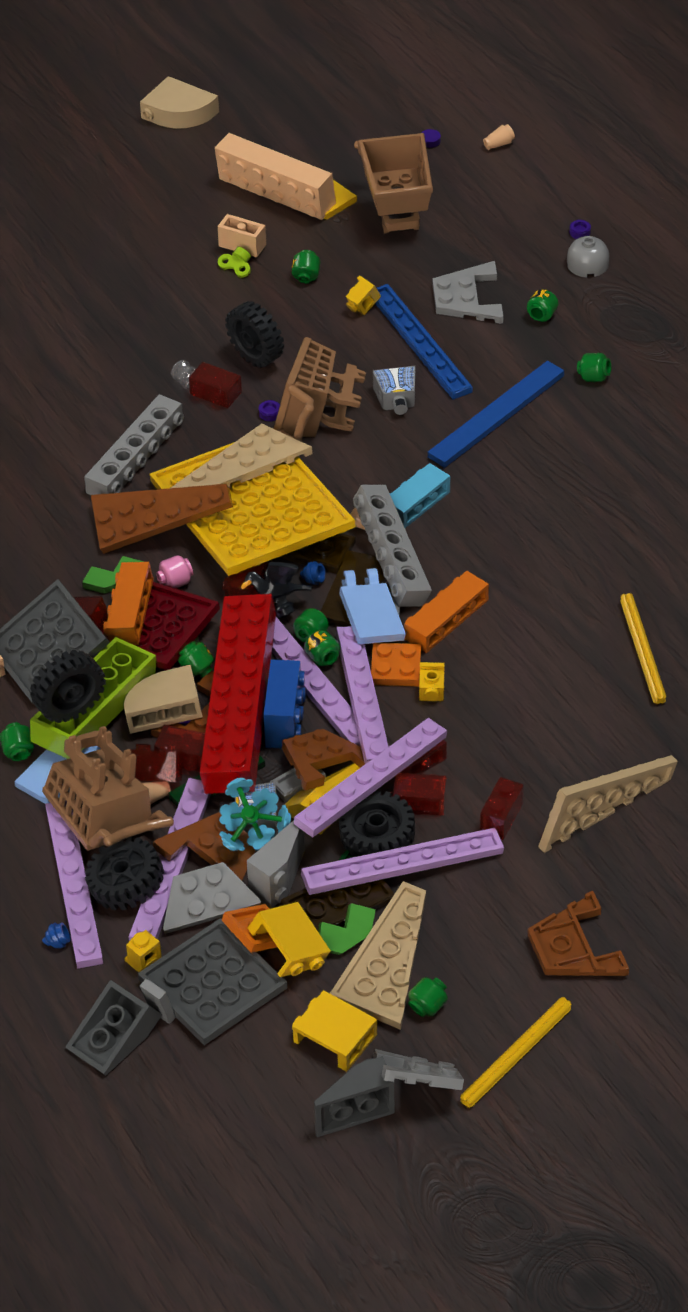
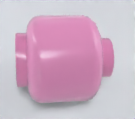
(174, 572)

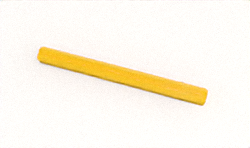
(643, 649)
(515, 1052)

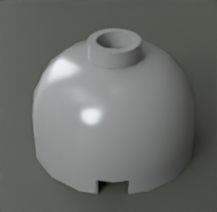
(588, 256)

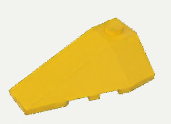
(303, 798)

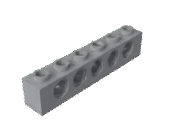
(134, 447)
(392, 545)

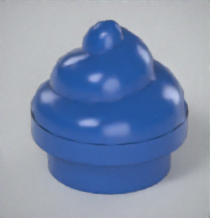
(313, 573)
(56, 935)

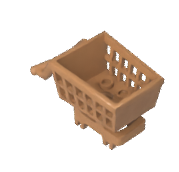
(397, 163)
(309, 392)
(106, 786)

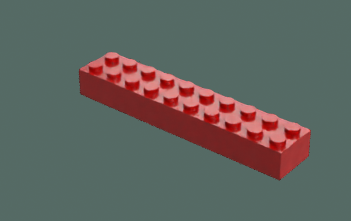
(238, 692)

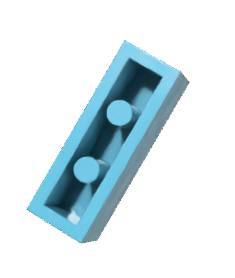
(420, 493)

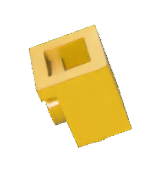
(362, 296)
(431, 682)
(140, 946)

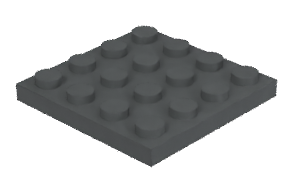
(47, 629)
(214, 981)

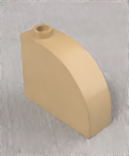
(178, 105)
(162, 700)

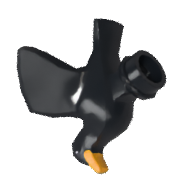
(278, 584)

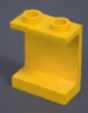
(294, 937)
(336, 1027)

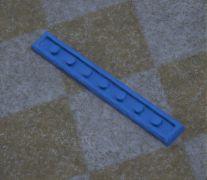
(422, 343)
(495, 414)

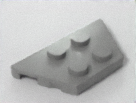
(205, 896)

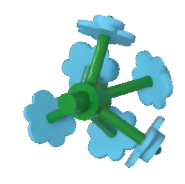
(239, 817)

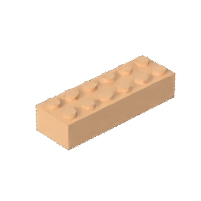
(275, 176)

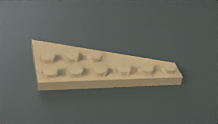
(247, 458)
(595, 799)
(383, 965)

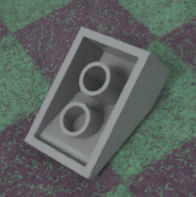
(276, 865)

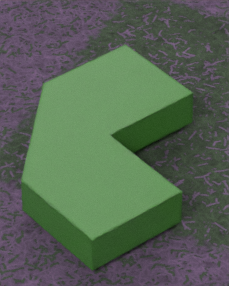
(103, 580)
(357, 927)

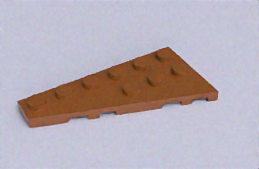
(142, 514)

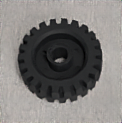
(254, 334)
(67, 686)
(377, 825)
(124, 873)

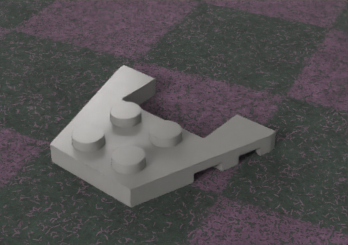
(457, 293)
(420, 1070)

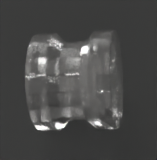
(182, 371)

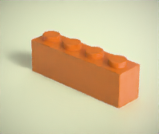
(129, 602)
(446, 611)

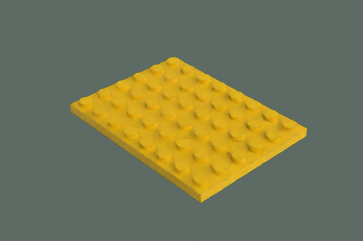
(268, 514)

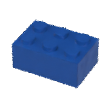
(283, 702)

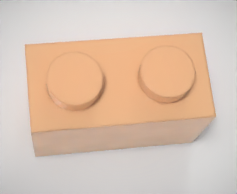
(242, 233)

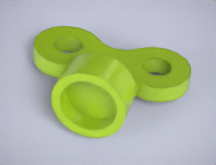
(236, 262)

